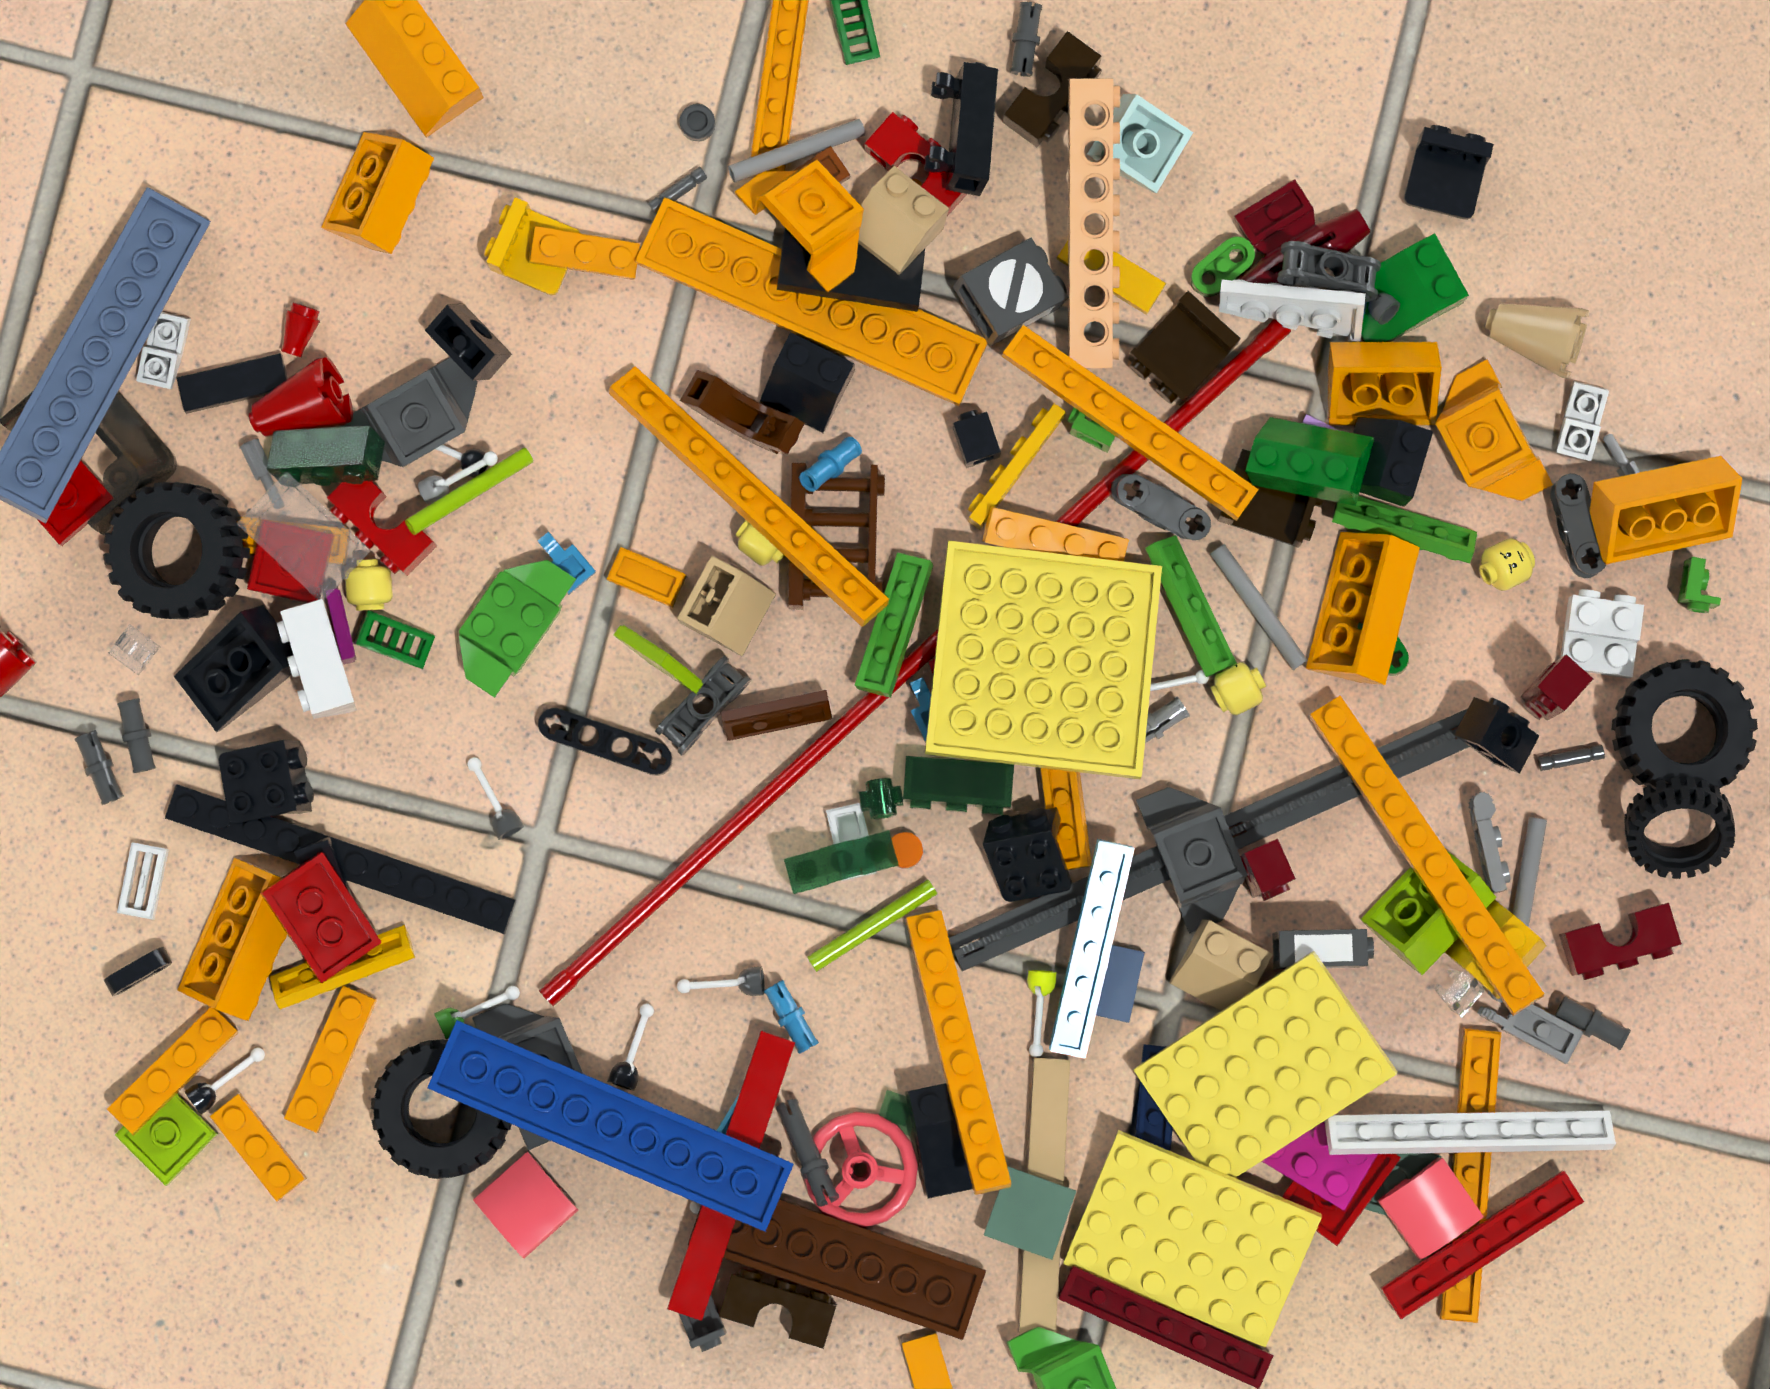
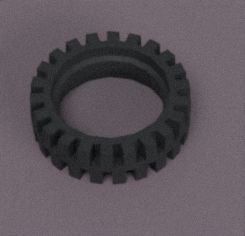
(1674, 797)

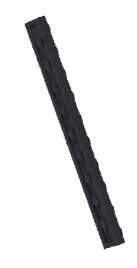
(358, 864)

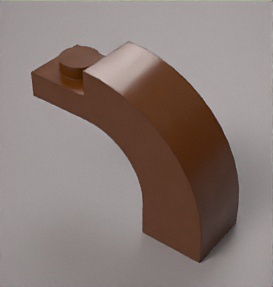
(741, 414)

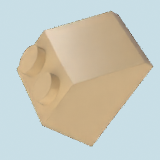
(900, 220)
(1219, 966)

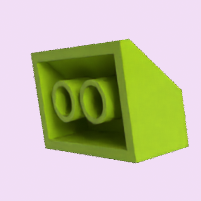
(1413, 922)

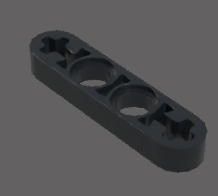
(604, 745)

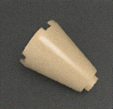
(1540, 333)

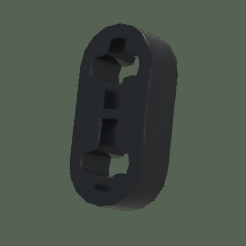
(137, 971)

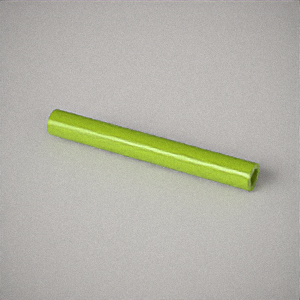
(469, 491)
(872, 925)

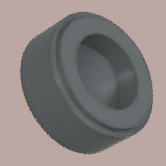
(697, 122)

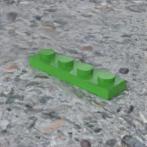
(1425, 532)
(1191, 606)
(894, 625)

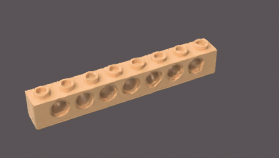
(1080, 96)

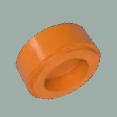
(908, 849)

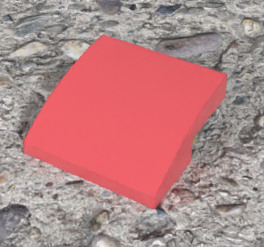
(525, 1205)
(1430, 1208)

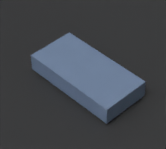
(1120, 984)

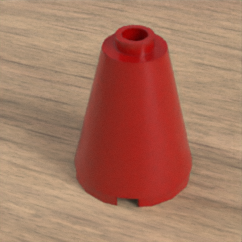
(304, 401)

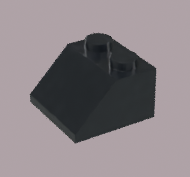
(807, 382)
(1394, 458)

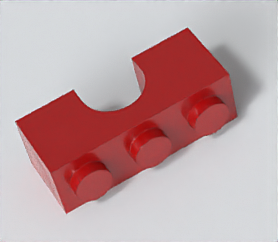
(899, 142)
(400, 547)

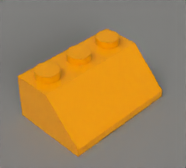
(378, 192)
(1383, 381)

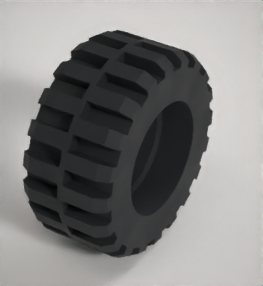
(132, 550)
(1716, 693)
(401, 1138)

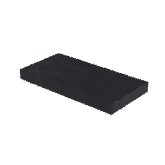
(869, 284)

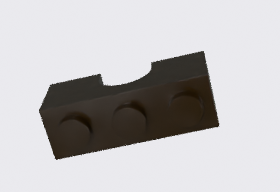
(1035, 115)
(809, 1314)

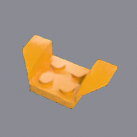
(815, 213)
(1488, 438)

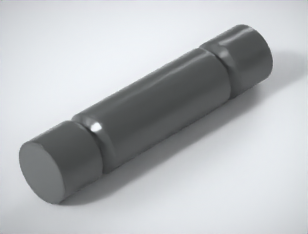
(679, 188)
(1571, 757)

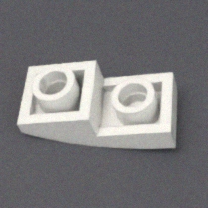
(163, 351)
(1582, 421)

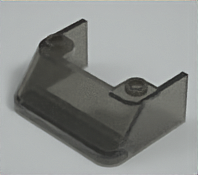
(139, 453)

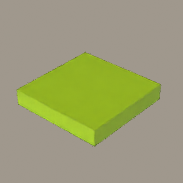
(658, 658)
(169, 1139)

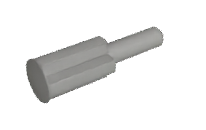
(257, 462)
(1625, 467)

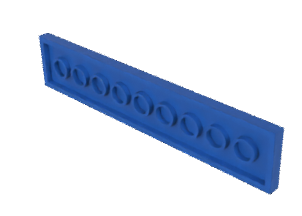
(610, 1125)

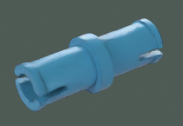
(830, 464)
(791, 1016)

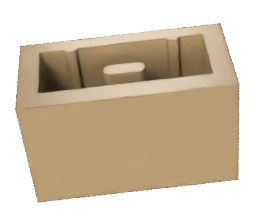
(726, 606)

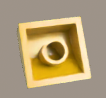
(1521, 937)

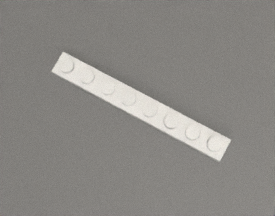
(1469, 1132)

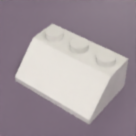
(316, 660)

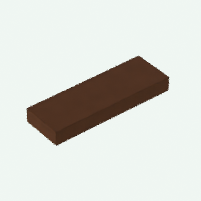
(776, 715)

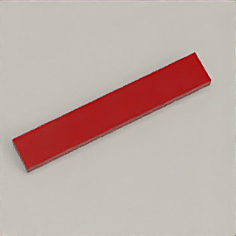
(1481, 1244)

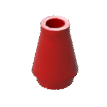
(299, 328)

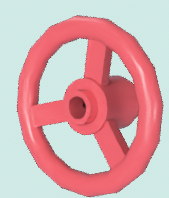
(905, 1177)

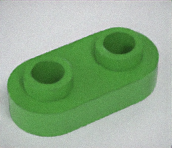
(1221, 267)

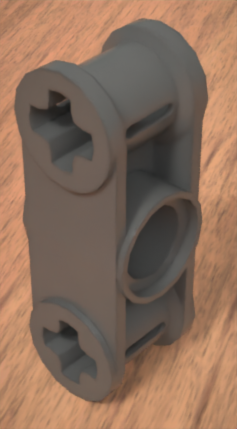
(1305, 266)
(1160, 507)
(1576, 525)
(692, 723)

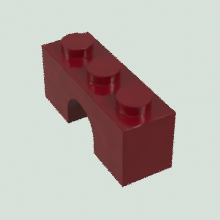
(1555, 688)
(1267, 870)
(1652, 933)

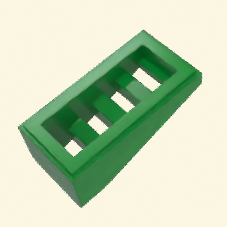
(851, 58)
(375, 646)

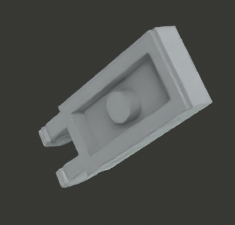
(1488, 841)
(1538, 1030)

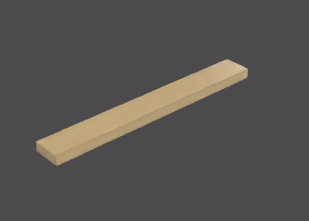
(1045, 1161)

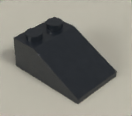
(237, 667)
(938, 1141)

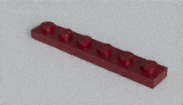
(1166, 1327)

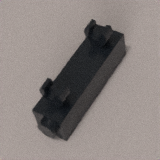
(971, 128)

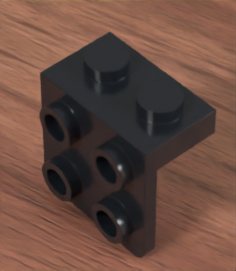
(1447, 172)
(266, 781)
(1027, 854)

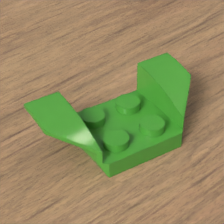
(511, 622)
(1060, 1361)

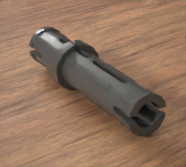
(813, 1166)

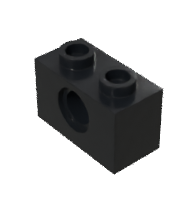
(468, 342)
(1497, 734)

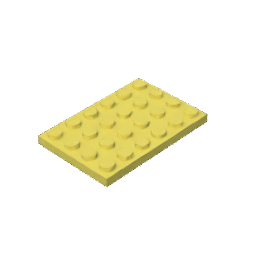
(1266, 1069)
(1192, 1238)

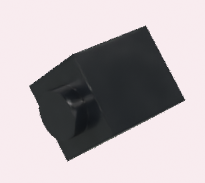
(976, 438)

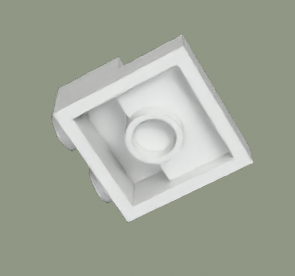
(1602, 633)

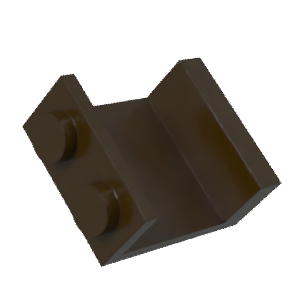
(1183, 349)
(1275, 512)

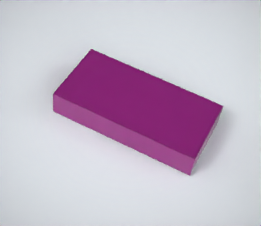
(341, 627)

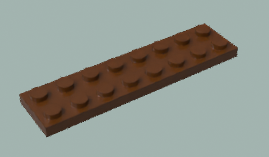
(860, 1267)

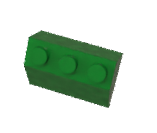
(1309, 460)

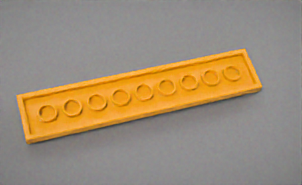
(745, 276)

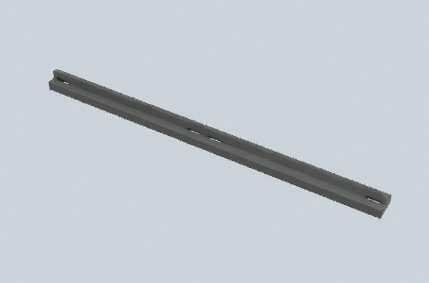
(1258, 820)

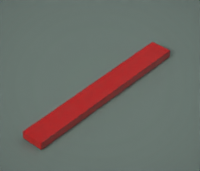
(746, 1125)

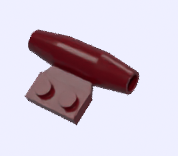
(1290, 217)

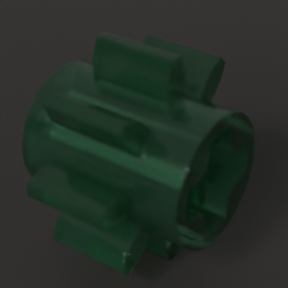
(881, 798)

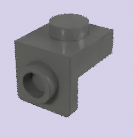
(705, 1332)

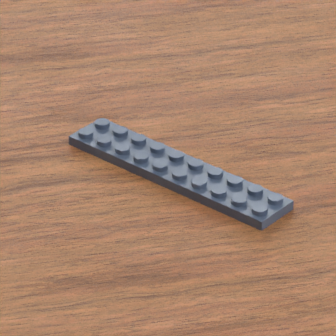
(97, 353)

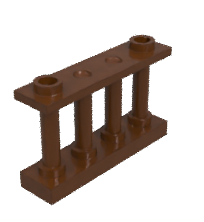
(802, 589)

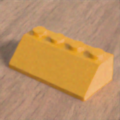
(414, 61)
(1665, 509)
(1369, 587)
(236, 944)

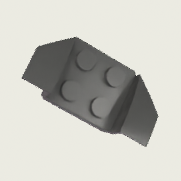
(420, 413)
(1195, 853)
(534, 1033)

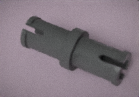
(1026, 39)
(136, 735)
(99, 767)
(1592, 1023)

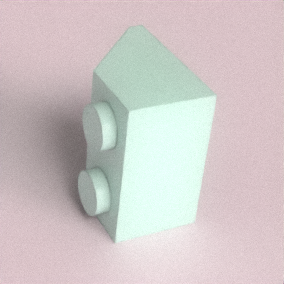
(1147, 142)

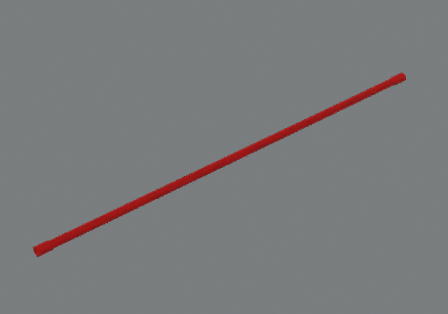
(569, 977)

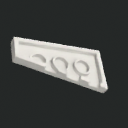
(1295, 306)

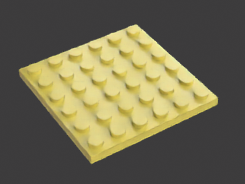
(1043, 660)

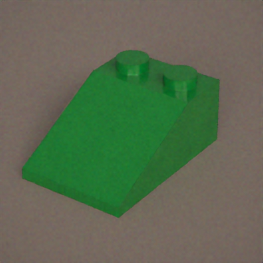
(1422, 284)

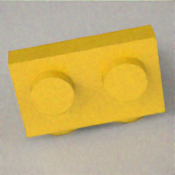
(511, 249)

